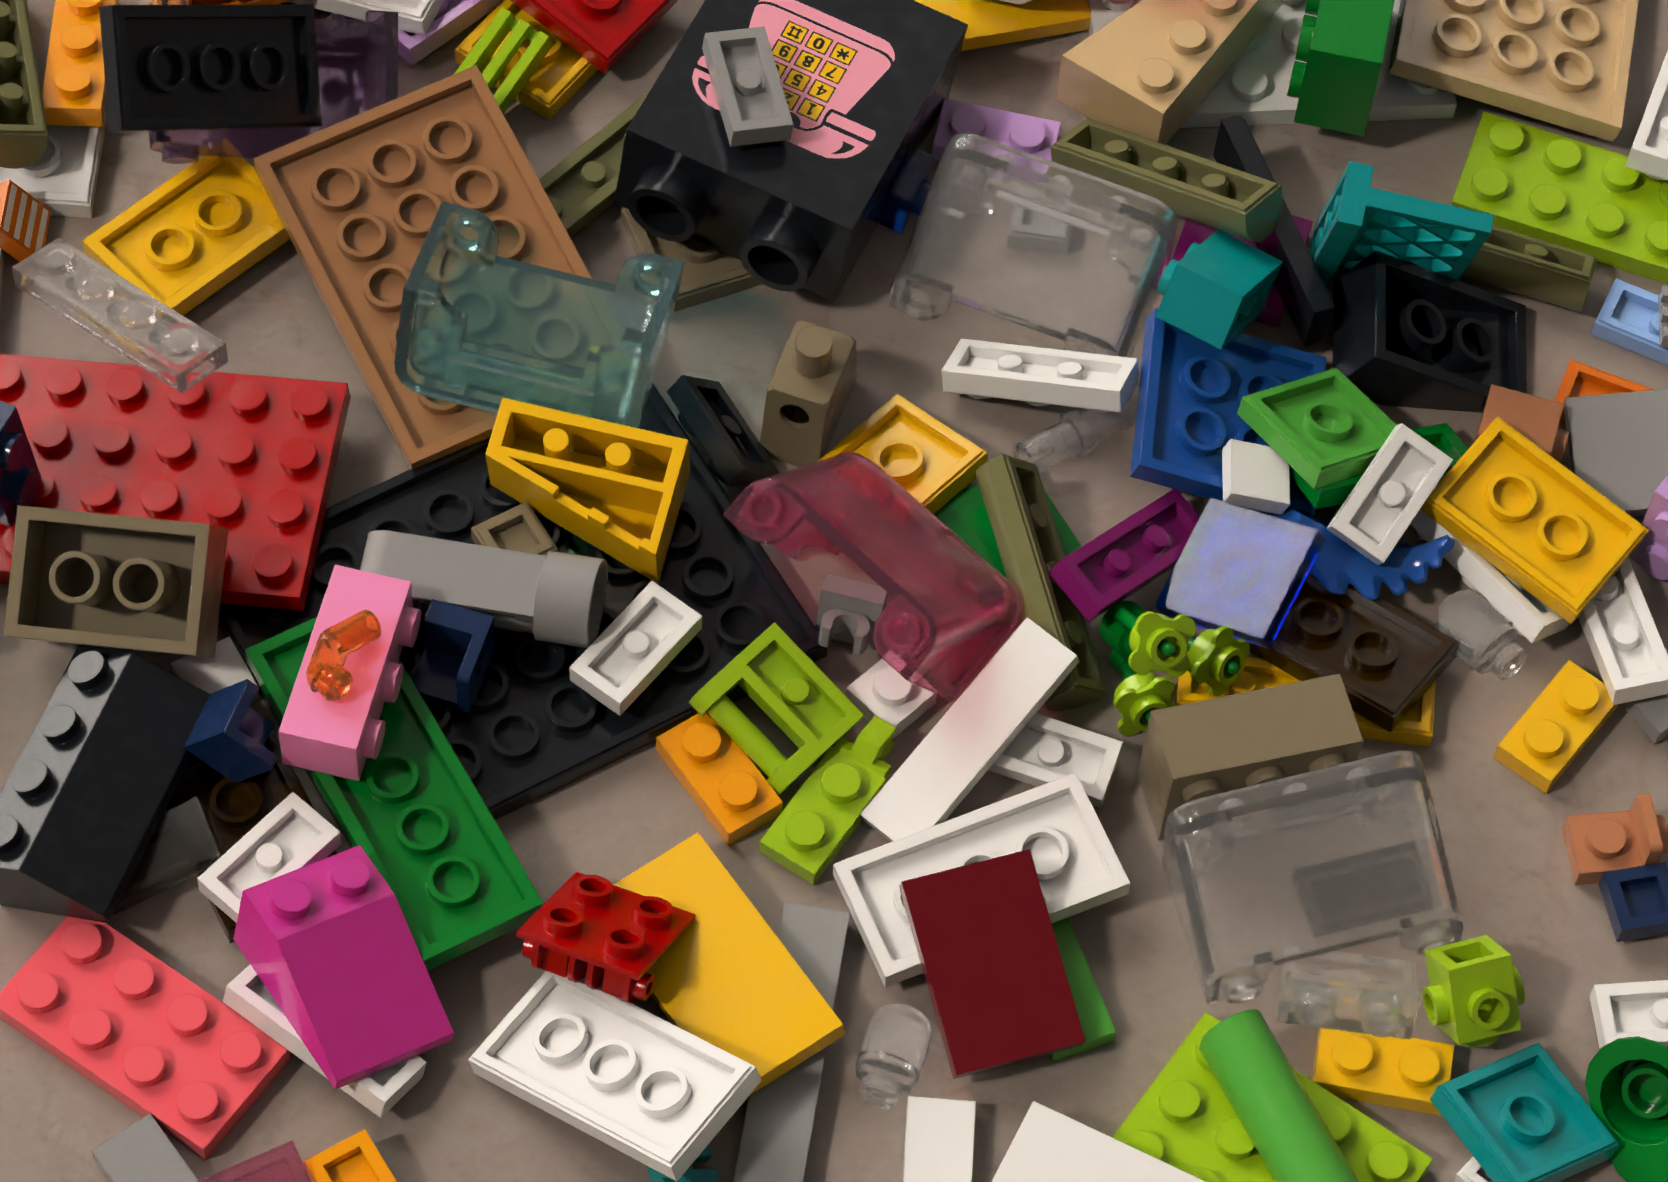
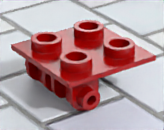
(605, 932)

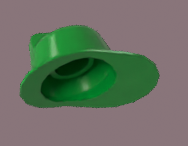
(1630, 1097)

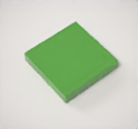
(1319, 426)

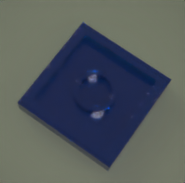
(1240, 571)

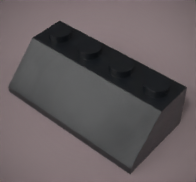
(94, 783)

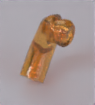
(334, 644)

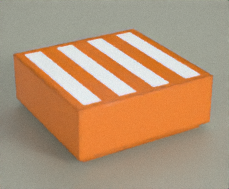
(22, 221)

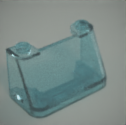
(527, 332)

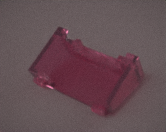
(947, 598)

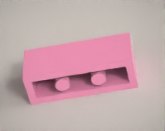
(346, 732)

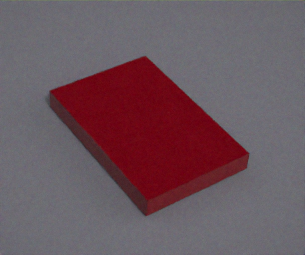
(991, 964)

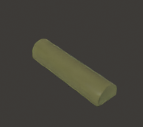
(21, 103)
(1183, 181)
(1533, 268)
(1028, 553)

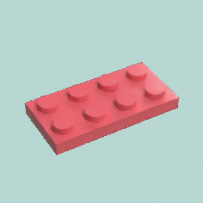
(142, 1032)

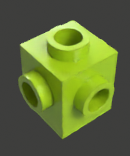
(1473, 991)

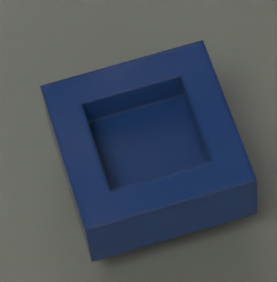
(1636, 901)

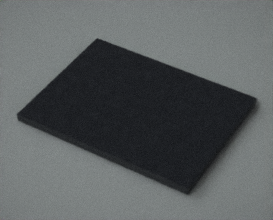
(529, 720)

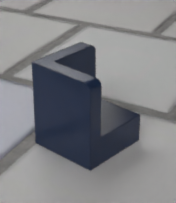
(454, 655)
(232, 734)

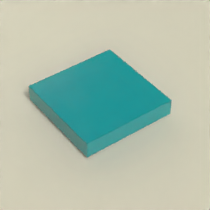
(1524, 1119)

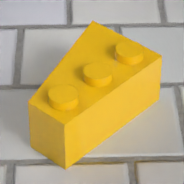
(593, 478)

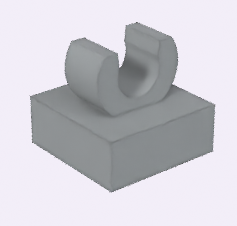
(849, 612)

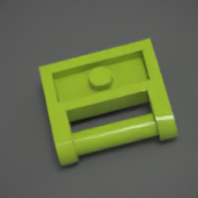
(791, 694)

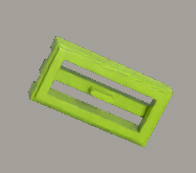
(489, 42)

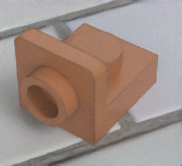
(1614, 840)

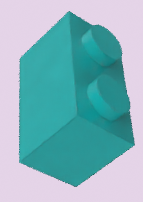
(1217, 288)

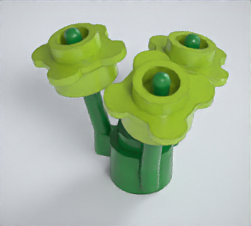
(1158, 643)

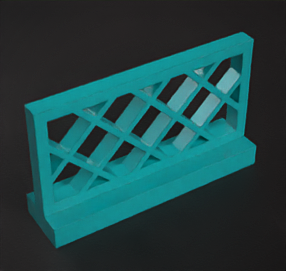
(1399, 225)

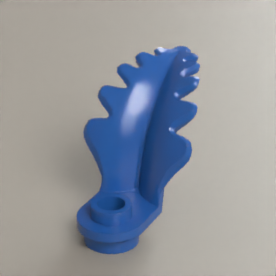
(1343, 565)

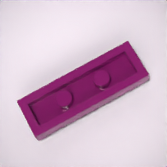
(1126, 555)

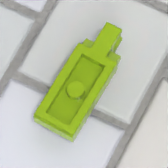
(830, 803)

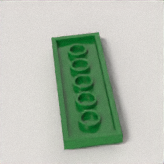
(416, 818)

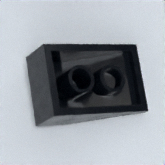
(1425, 337)

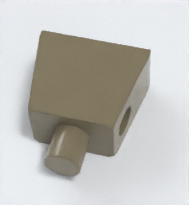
(816, 375)

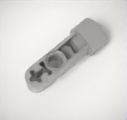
(546, 595)

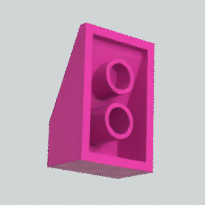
(342, 966)

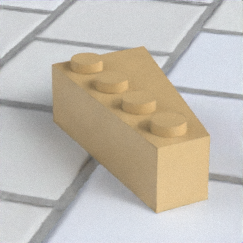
(1158, 62)

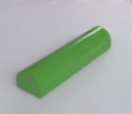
(1272, 1101)

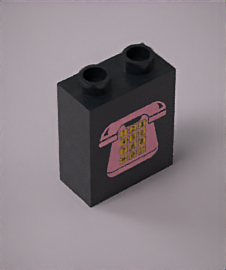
(797, 210)

